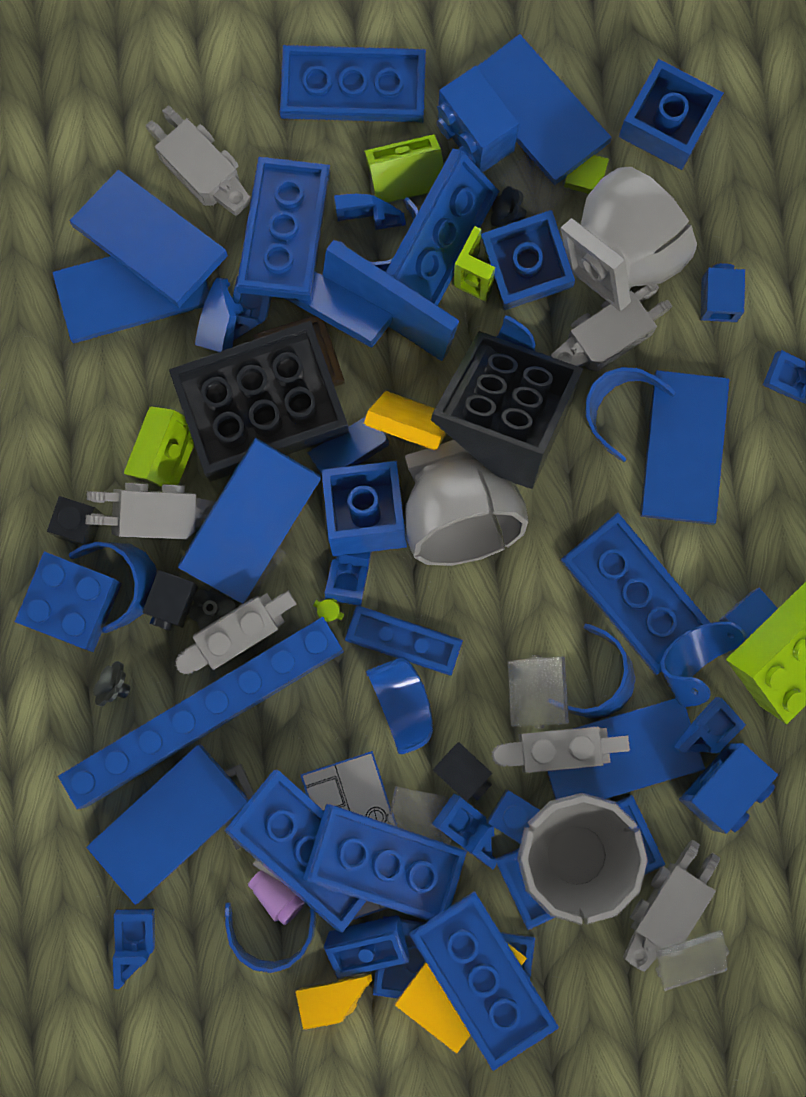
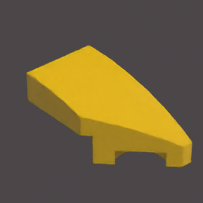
(330, 1002)

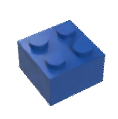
(670, 114)
(477, 119)
(528, 260)
(363, 508)
(68, 602)
(729, 788)

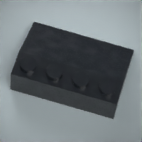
(262, 391)
(507, 406)

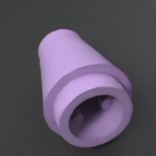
(276, 897)

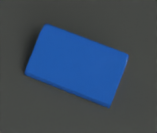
(349, 448)
(367, 947)

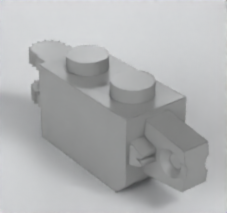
(199, 164)
(611, 332)
(151, 513)
(235, 632)
(560, 749)
(671, 907)

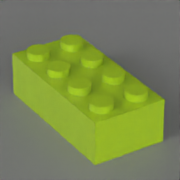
(774, 660)

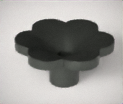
(507, 207)
(203, 599)
(111, 684)

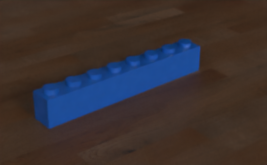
(200, 714)

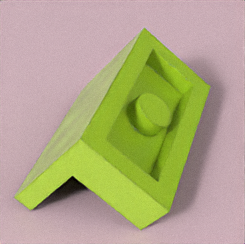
(404, 168)
(471, 273)
(161, 448)

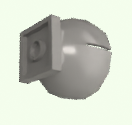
(624, 234)
(454, 508)
(582, 858)

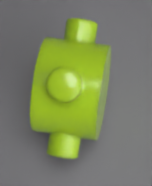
(328, 609)

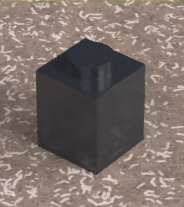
(69, 522)
(169, 600)
(464, 773)

